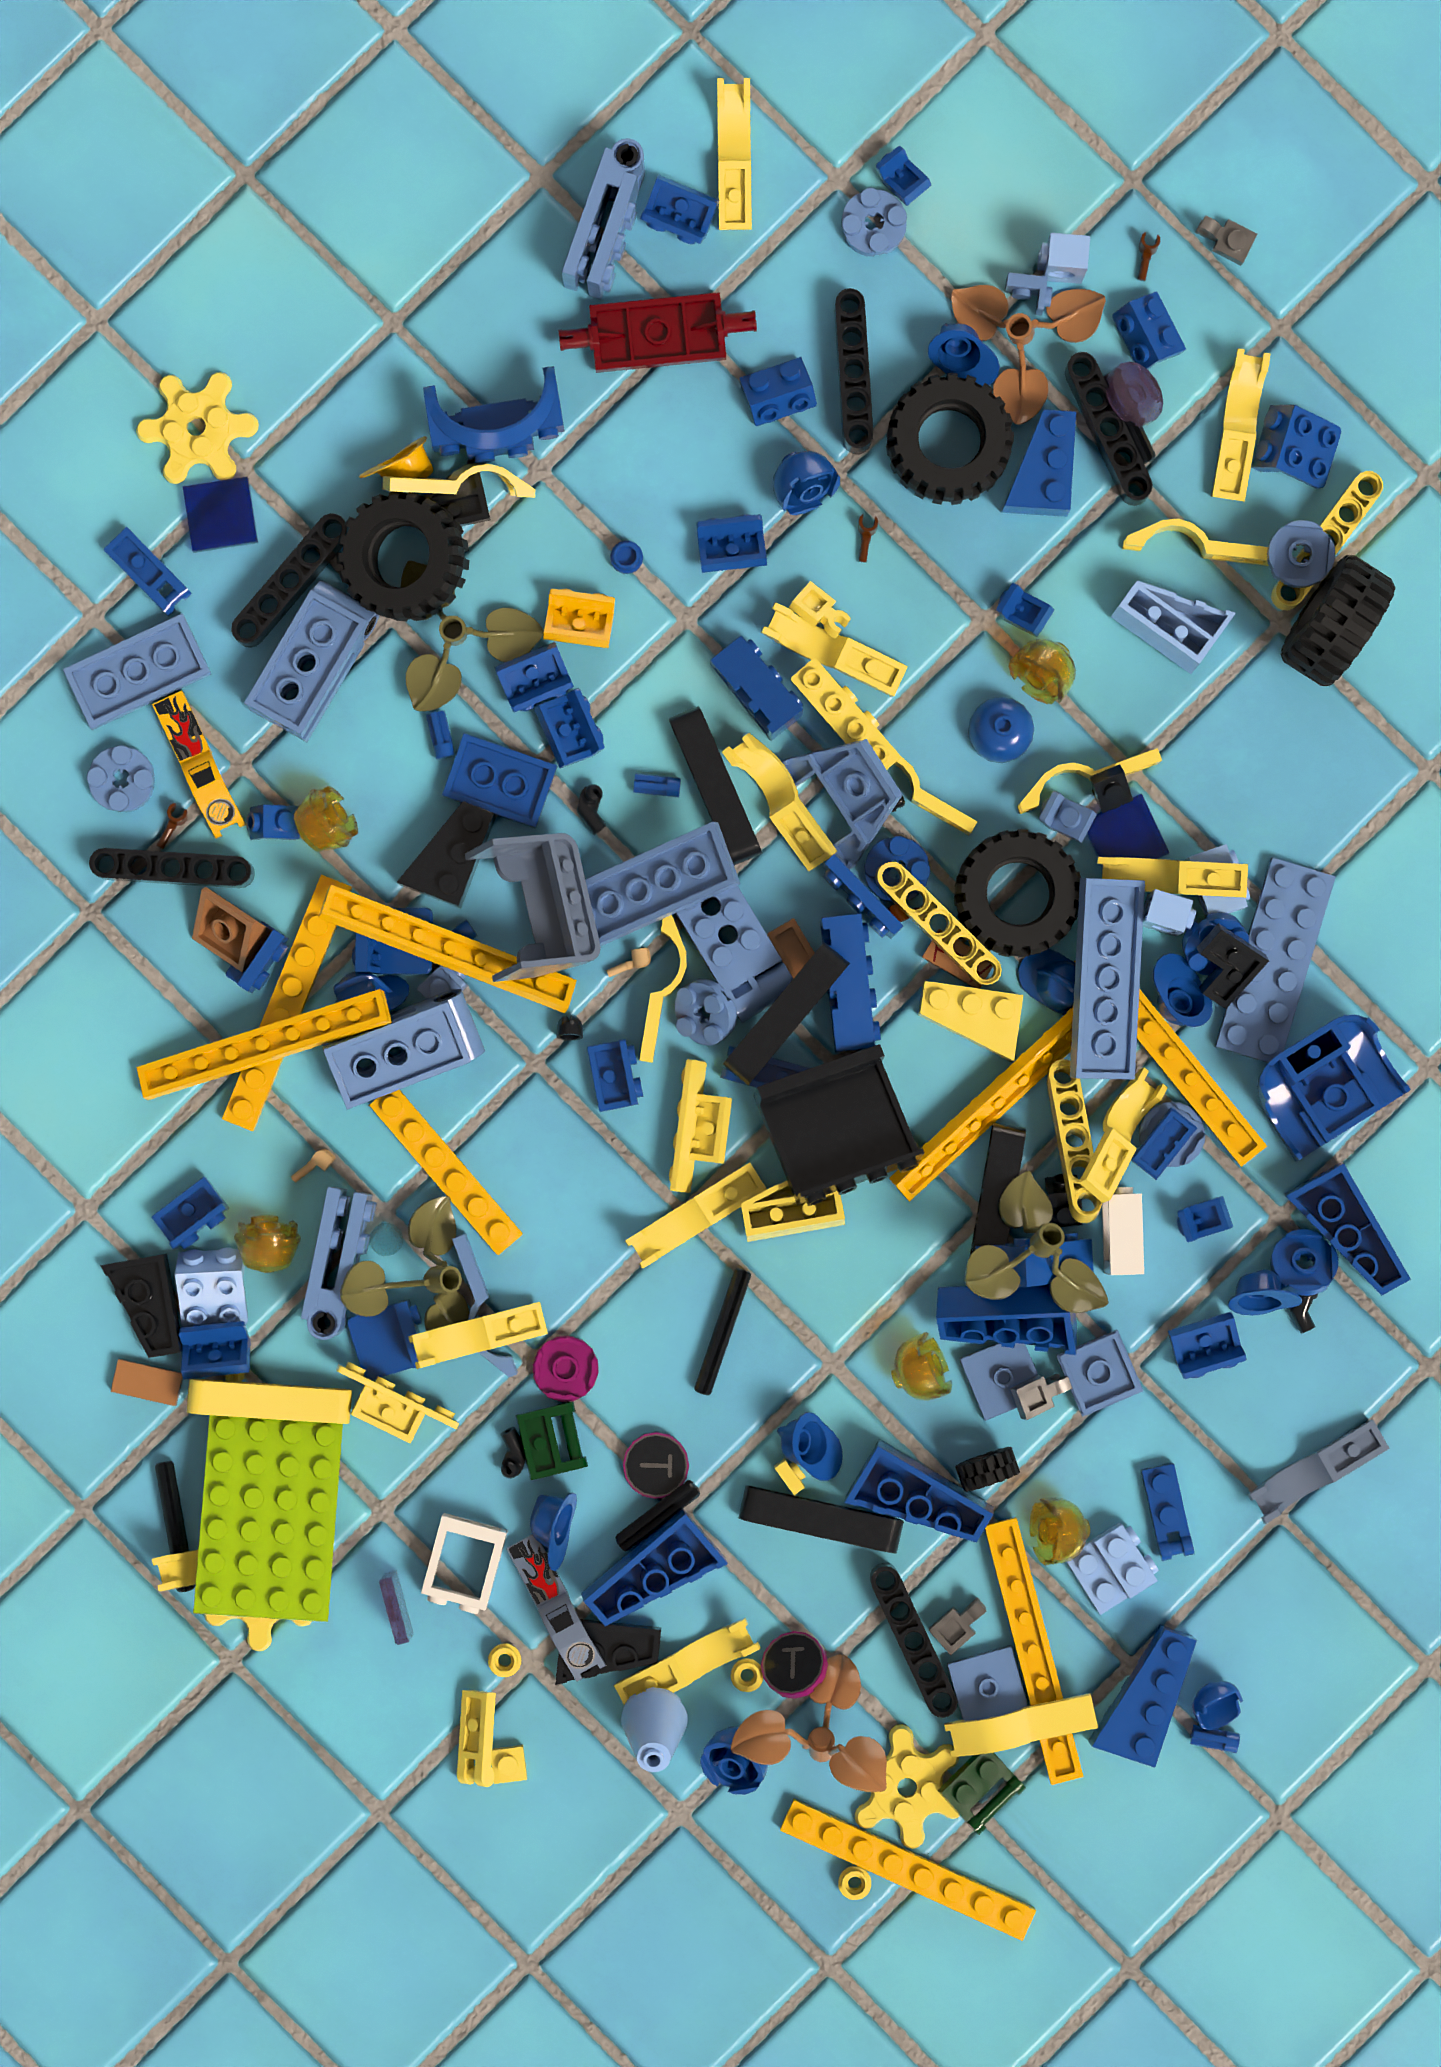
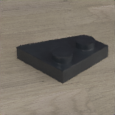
(469, 502)

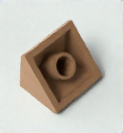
(228, 930)

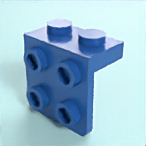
(1297, 445)
(380, 958)
(384, 1341)

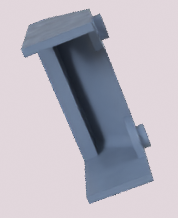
(554, 901)

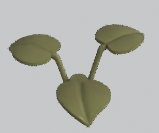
(434, 682)
(429, 1228)
(993, 1276)

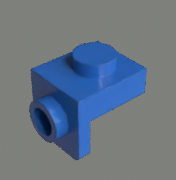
(902, 176)
(1024, 610)
(272, 822)
(1204, 1219)

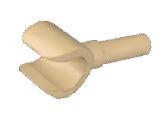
(640, 959)
(322, 1159)

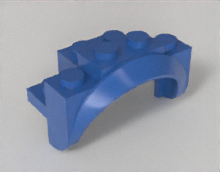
(496, 427)

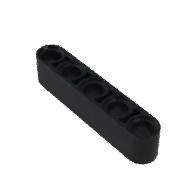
(858, 356)
(1108, 445)
(288, 596)
(715, 784)
(156, 863)
(786, 1013)
(1001, 1168)
(821, 1519)
(914, 1656)

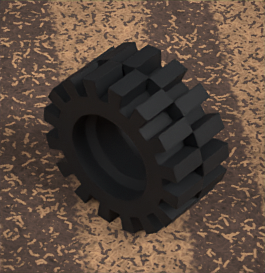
(987, 1469)

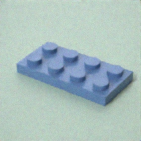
(137, 671)

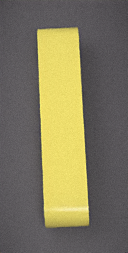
(1337, 528)
(953, 929)
(1072, 1125)
(269, 1401)

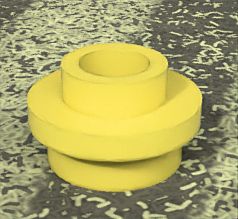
(496, 1667)
(743, 1685)
(854, 1893)

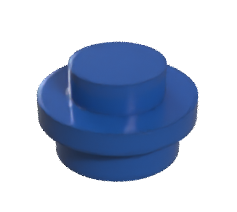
(626, 557)

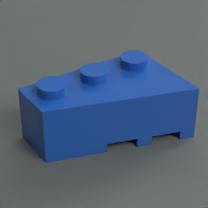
(1046, 471)
(757, 687)
(1038, 1270)

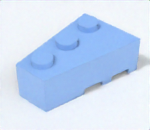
(1172, 624)

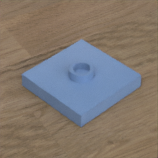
(994, 1372)
(1100, 1373)
(987, 1684)

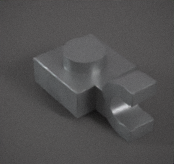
(1231, 240)
(1036, 1394)
(954, 1628)

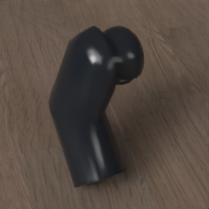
(1301, 1315)

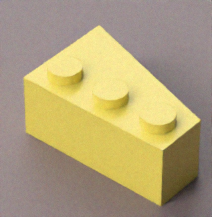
(975, 1014)
(777, 1214)

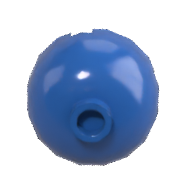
(803, 481)
(1001, 729)
(729, 1768)

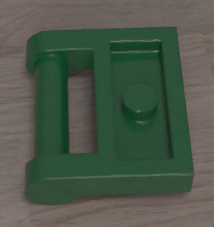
(541, 1444)
(973, 1782)

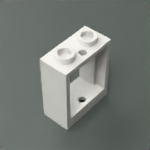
(1123, 1233)
(470, 1529)

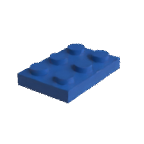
(500, 780)
(861, 898)

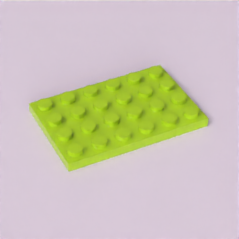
(268, 1518)

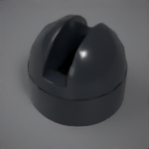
(569, 1029)

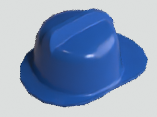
(962, 352)
(1049, 979)
(358, 983)
(1179, 992)
(1261, 1294)
(812, 1446)
(551, 1525)

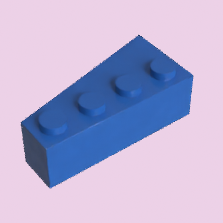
(850, 994)
(1022, 1318)
(654, 1568)

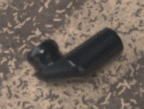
(588, 807)
(514, 1457)

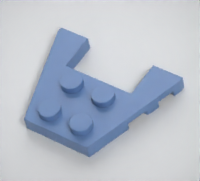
(858, 788)

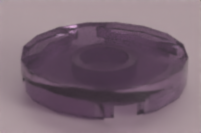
(1134, 394)

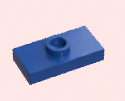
(1163, 1143)

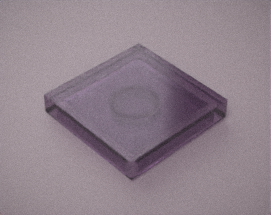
(396, 1607)

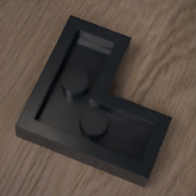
(1236, 965)

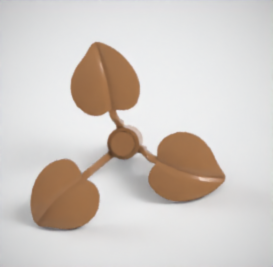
(984, 307)
(857, 1765)

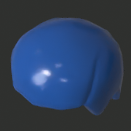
(1216, 1704)

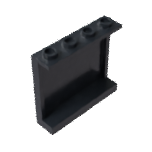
(837, 1126)

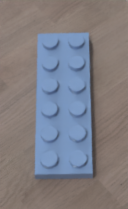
(661, 882)
(1287, 932)
(1107, 978)

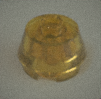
(324, 821)
(267, 1244)

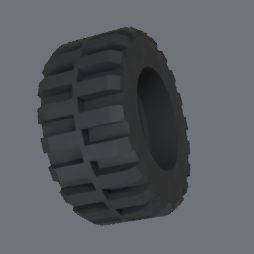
(954, 395)
(363, 545)
(1338, 620)
(1037, 852)

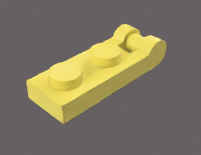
(476, 1738)

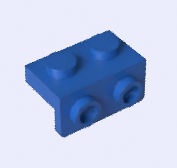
(679, 210)
(1148, 330)
(778, 391)
(731, 543)
(534, 678)
(570, 728)
(256, 973)
(614, 1075)
(190, 1213)
(1206, 1346)
(215, 1350)

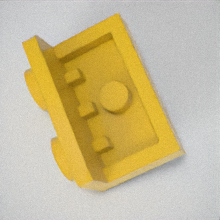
(579, 618)

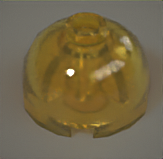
(1045, 670)
(921, 1368)
(1059, 1530)

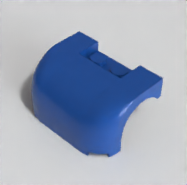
(1328, 1084)

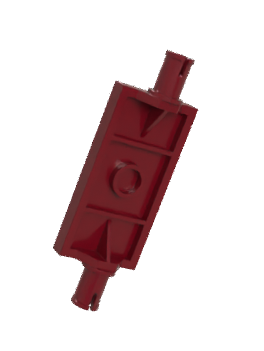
(657, 332)

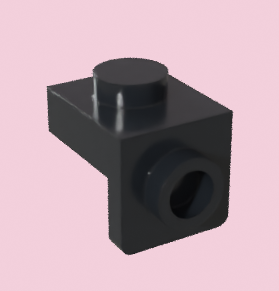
(1111, 788)
(1058, 1197)

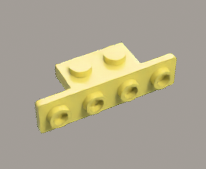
(840, 711)
(701, 1127)
(389, 1409)

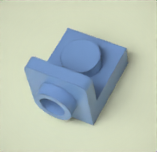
(1024, 286)
(1066, 817)
(441, 981)

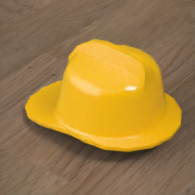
(409, 462)

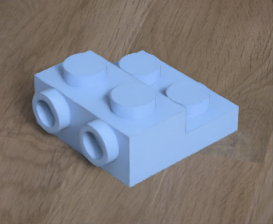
(1113, 1568)

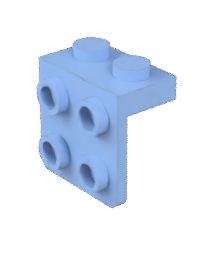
(211, 1287)

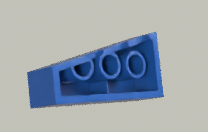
(1344, 1218)
(909, 1490)
(1144, 1707)

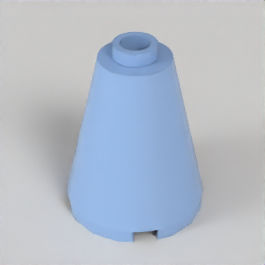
(654, 1726)

